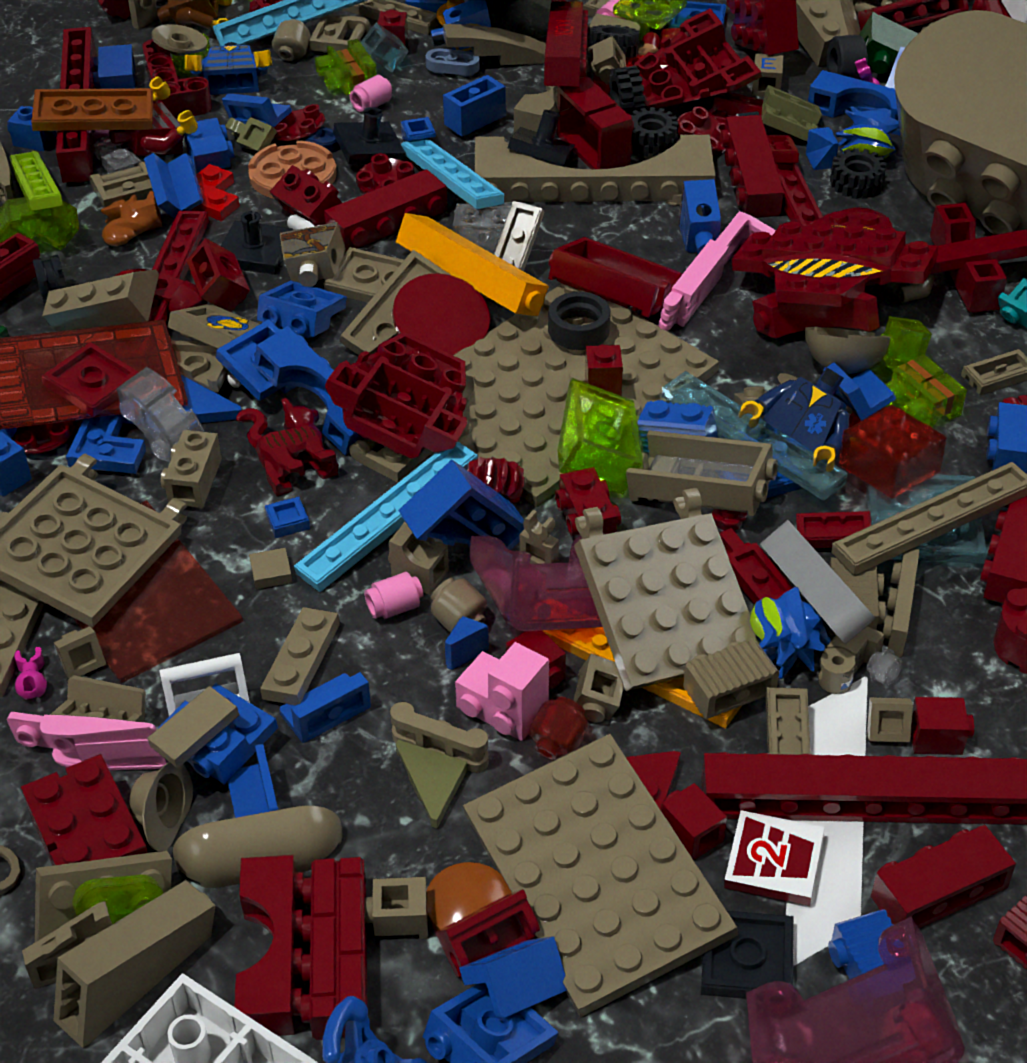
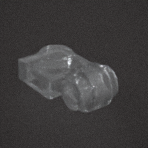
(113, 156)

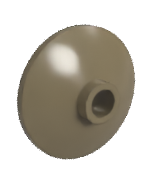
(179, 39)

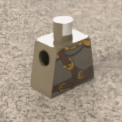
(313, 253)

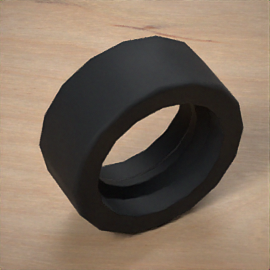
(580, 305)

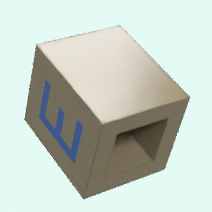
(771, 69)

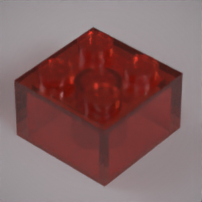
(892, 451)

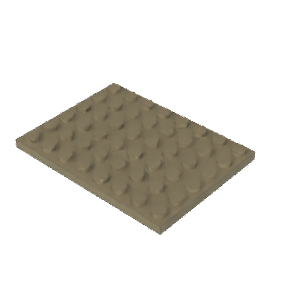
(523, 378)

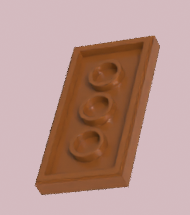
(92, 109)

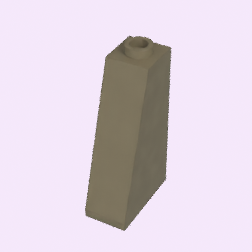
(127, 960)

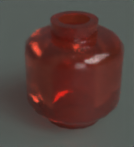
(558, 727)

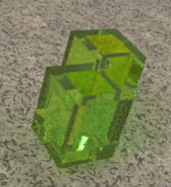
(51, 225)

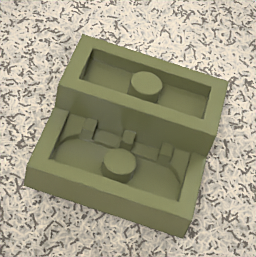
(789, 113)

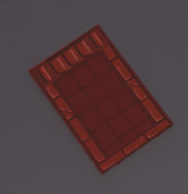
(28, 357)
(163, 614)

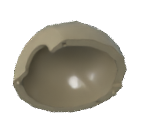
(848, 348)

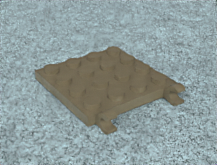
(82, 541)
(662, 591)

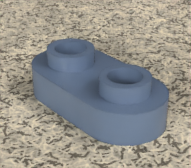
(452, 62)

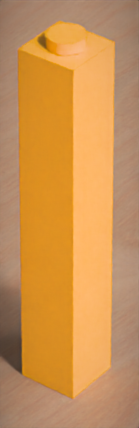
(473, 264)

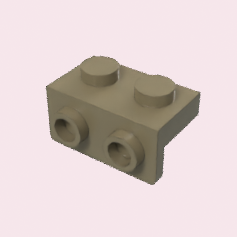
(103, 700)

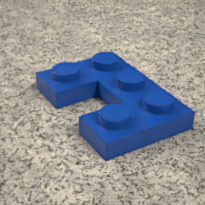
(99, 440)

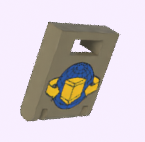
(209, 324)

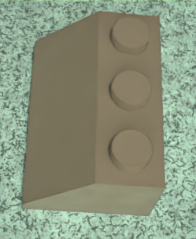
(102, 302)

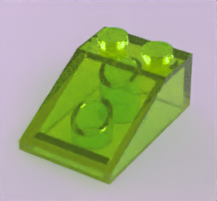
(599, 433)

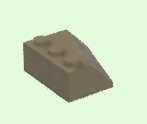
(821, 21)

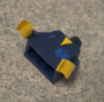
(805, 414)

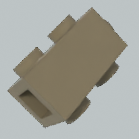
(192, 467)

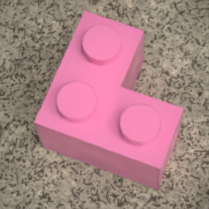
(505, 690)

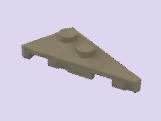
(199, 363)

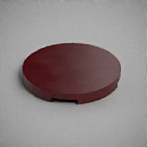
(441, 312)

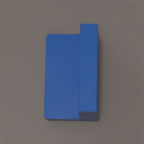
(260, 108)
(174, 183)
(863, 393)
(327, 706)
(253, 788)
(519, 975)

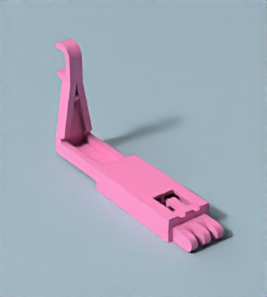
(707, 270)

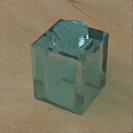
(384, 47)

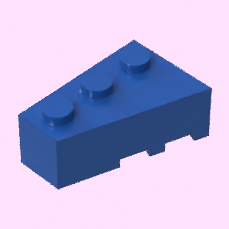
(461, 506)

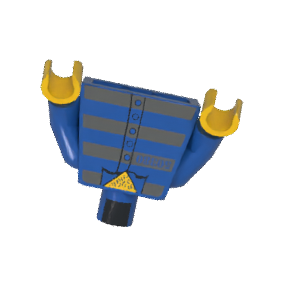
(230, 68)

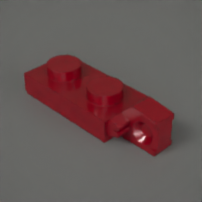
(753, 568)

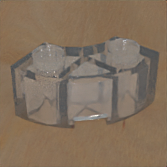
(152, 407)

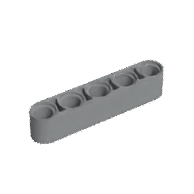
(817, 582)

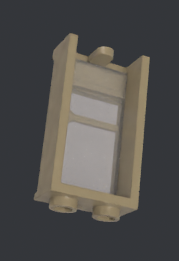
(725, 471)

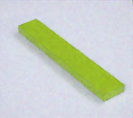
(35, 181)

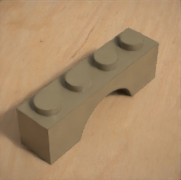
(531, 106)

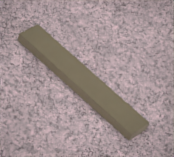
(931, 518)

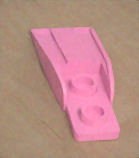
(79, 738)

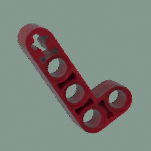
(185, 93)

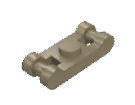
(440, 736)

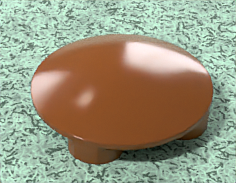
(462, 891)

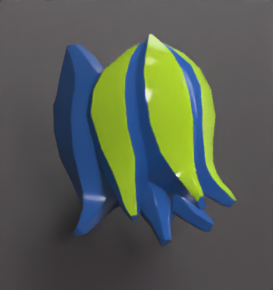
(869, 131)
(788, 630)

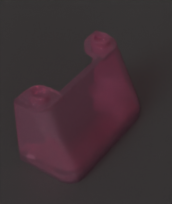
(534, 594)
(875, 1018)

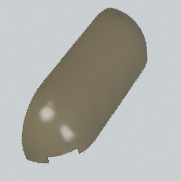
(215, 849)

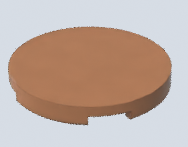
(273, 162)

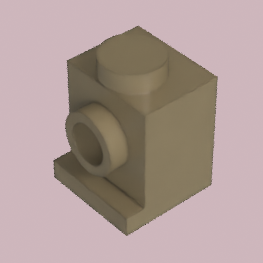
(606, 56)
(599, 688)
(398, 907)

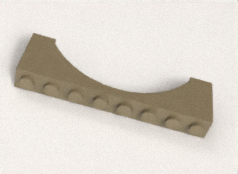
(533, 180)

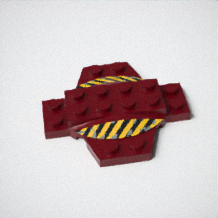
(834, 258)

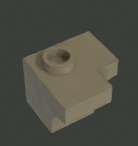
(418, 557)

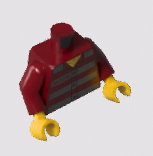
(167, 132)

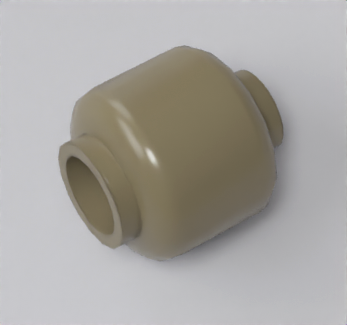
(291, 40)
(457, 599)

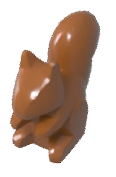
(130, 219)

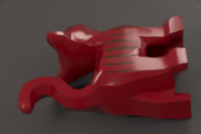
(290, 448)

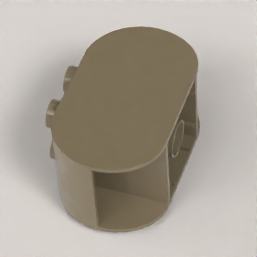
(967, 115)

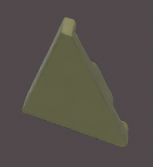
(433, 777)

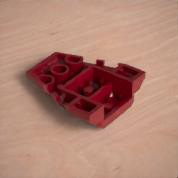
(694, 65)
(403, 396)

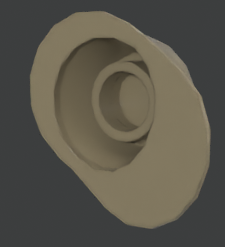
(161, 803)

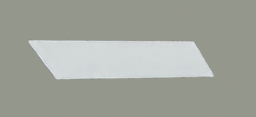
(835, 728)

